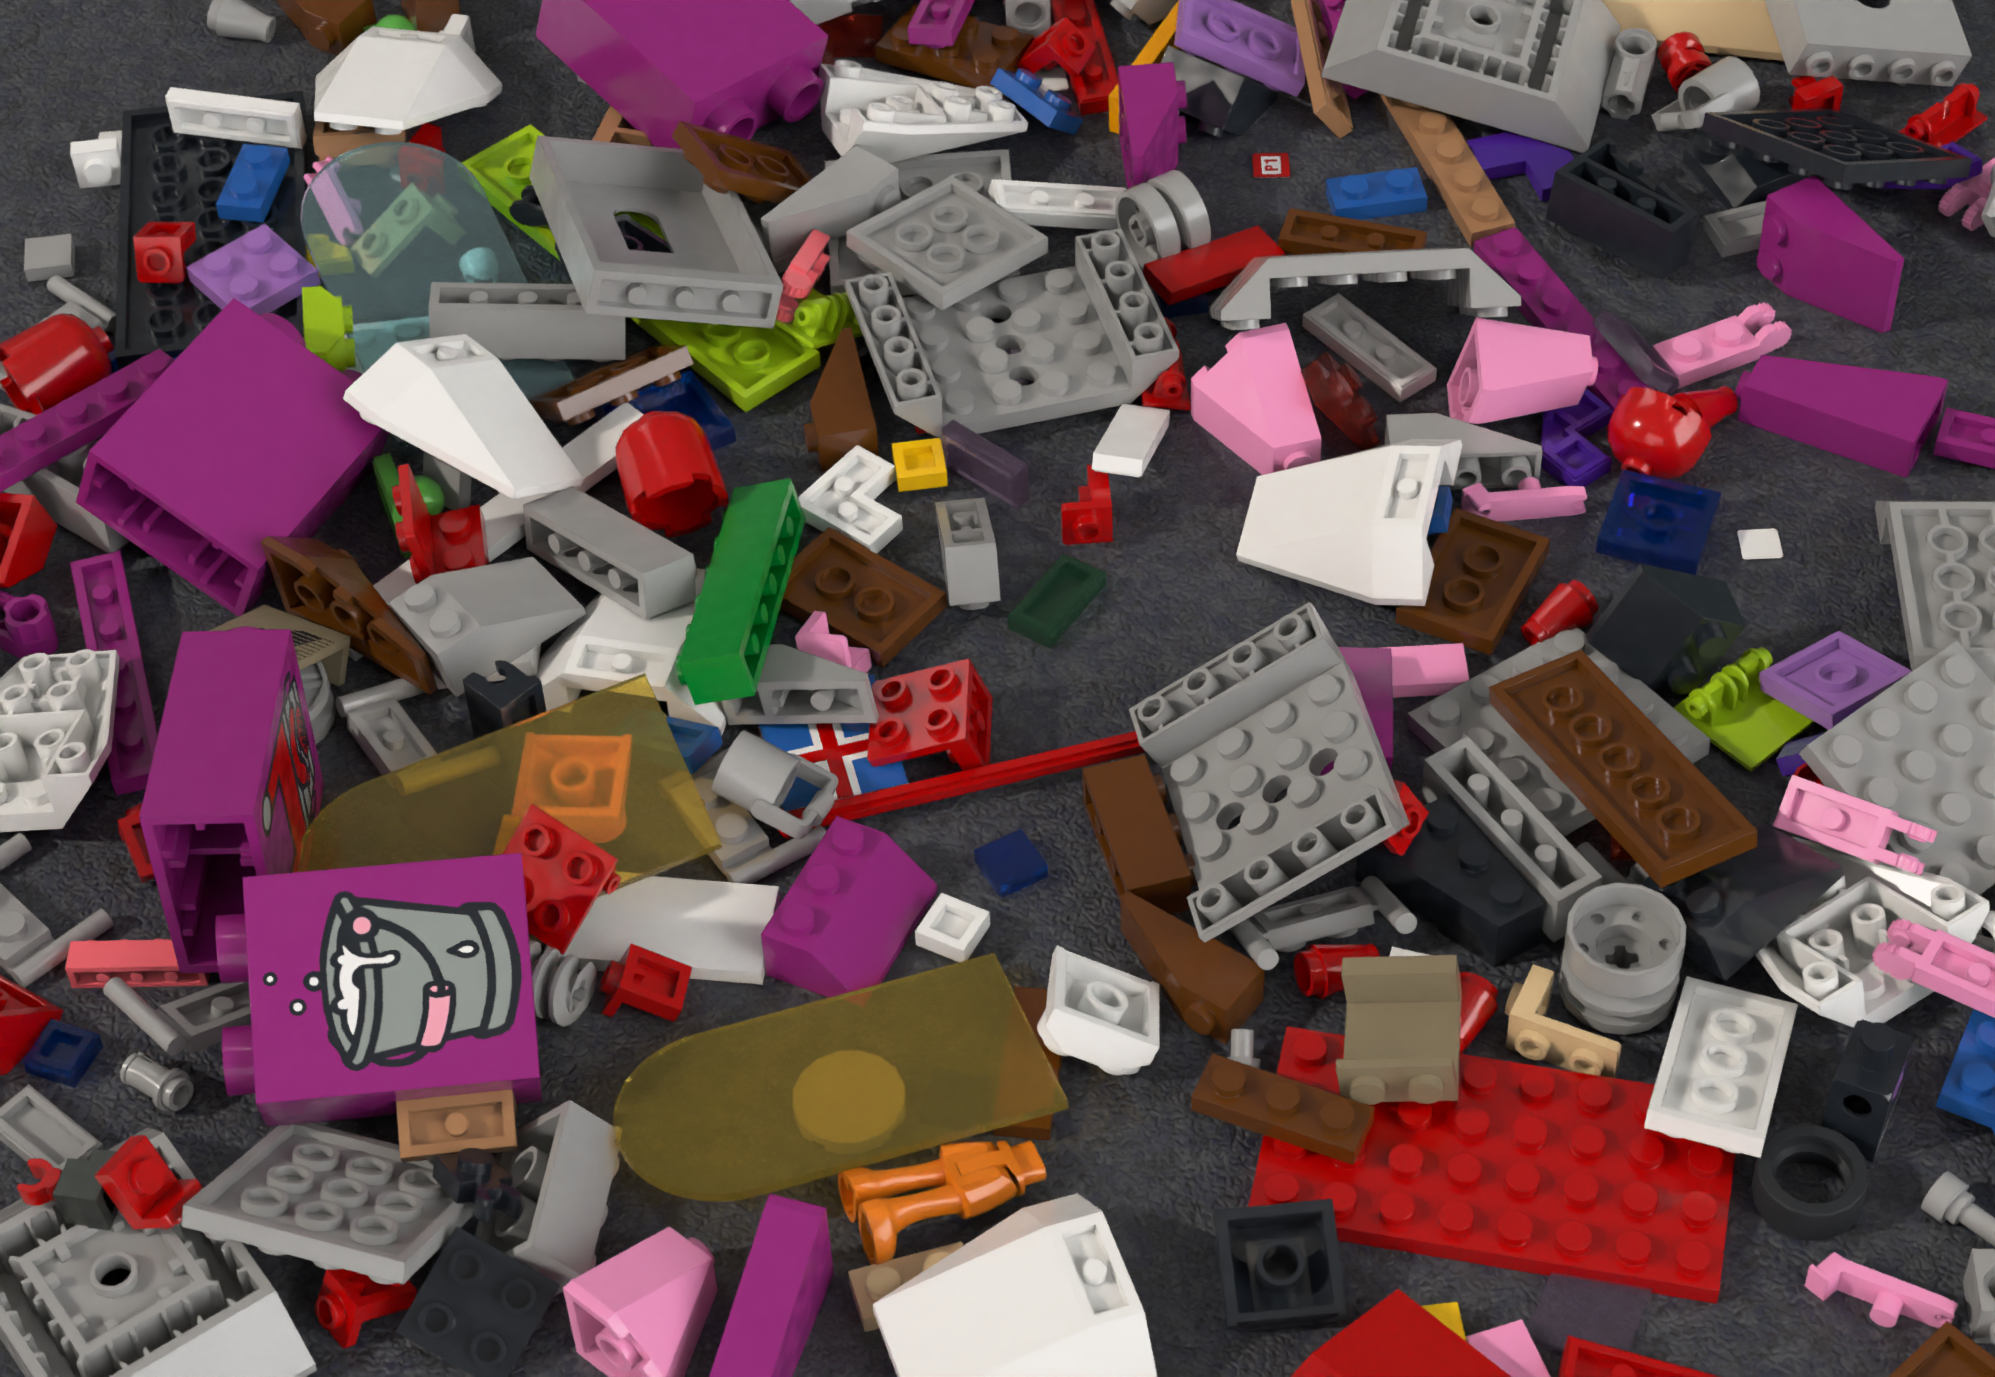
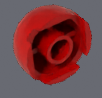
(1654, 436)

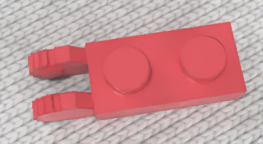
(802, 274)

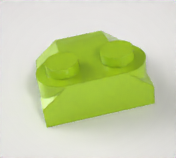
(325, 327)

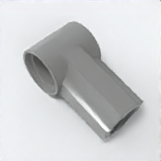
(1629, 73)

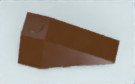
(335, 593)

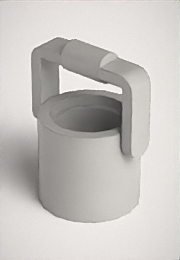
(1719, 88)
(761, 777)

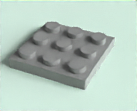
(947, 242)

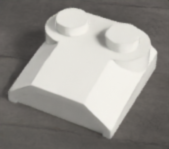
(1100, 1014)

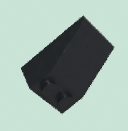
(1748, 899)

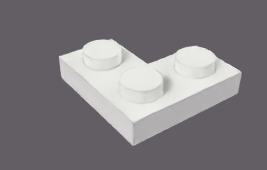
(846, 501)

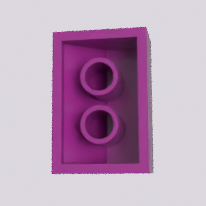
(846, 912)

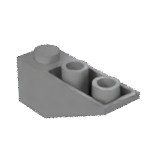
(1485, 454)

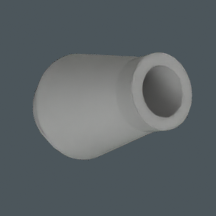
(240, 20)

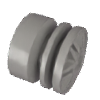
(1622, 958)

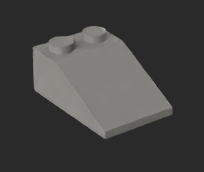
(484, 616)

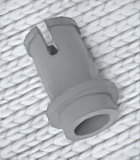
(167, 1087)

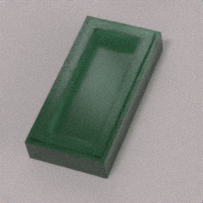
(1056, 600)

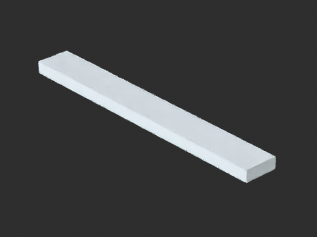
(591, 454)

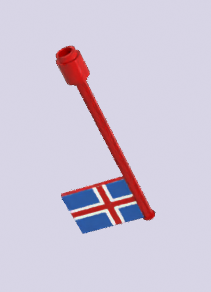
(885, 788)

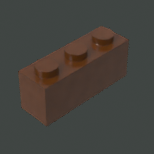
(1137, 833)

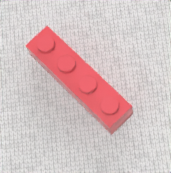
(134, 961)

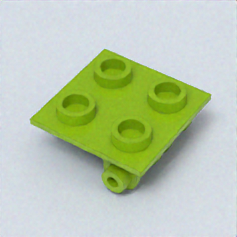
(821, 319)
(1740, 715)

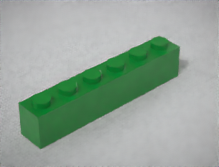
(741, 593)

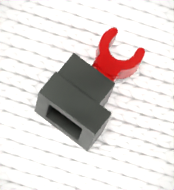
(73, 1189)

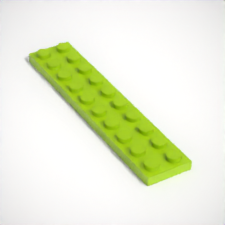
(737, 360)

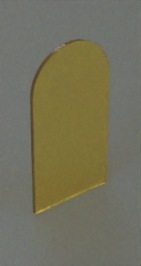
(591, 763)
(835, 1085)

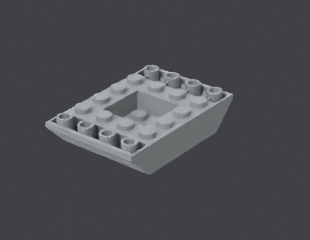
(1493, 62)
(180, 1313)

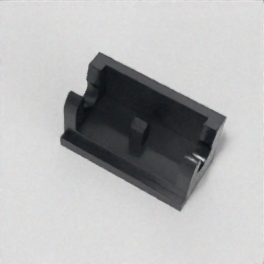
(505, 703)

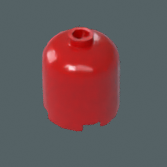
(53, 362)
(669, 473)

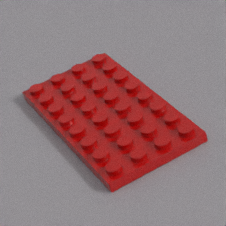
(1516, 1176)

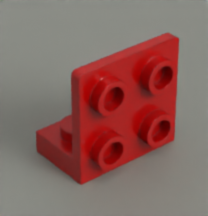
(437, 541)
(930, 714)

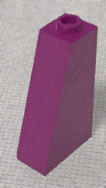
(1844, 408)
(777, 1292)

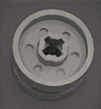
(1162, 217)

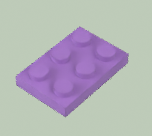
(1242, 42)

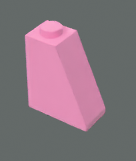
(1518, 371)
(1259, 401)
(644, 1307)

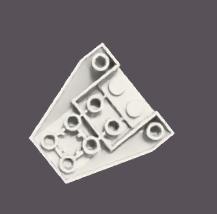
(401, 81)
(909, 115)
(465, 411)
(1353, 520)
(618, 645)
(53, 734)
(1829, 947)
(1023, 1302)

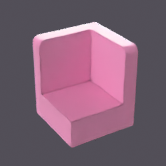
(816, 640)

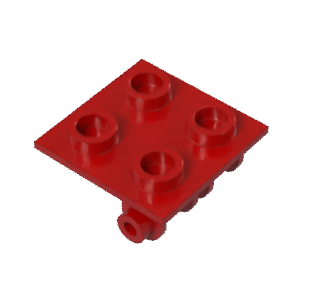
(560, 876)

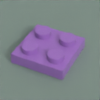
(254, 270)
(1831, 678)

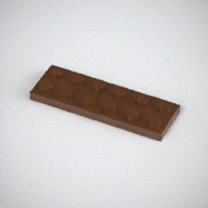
(1623, 768)

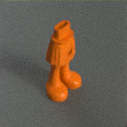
(968, 1182)

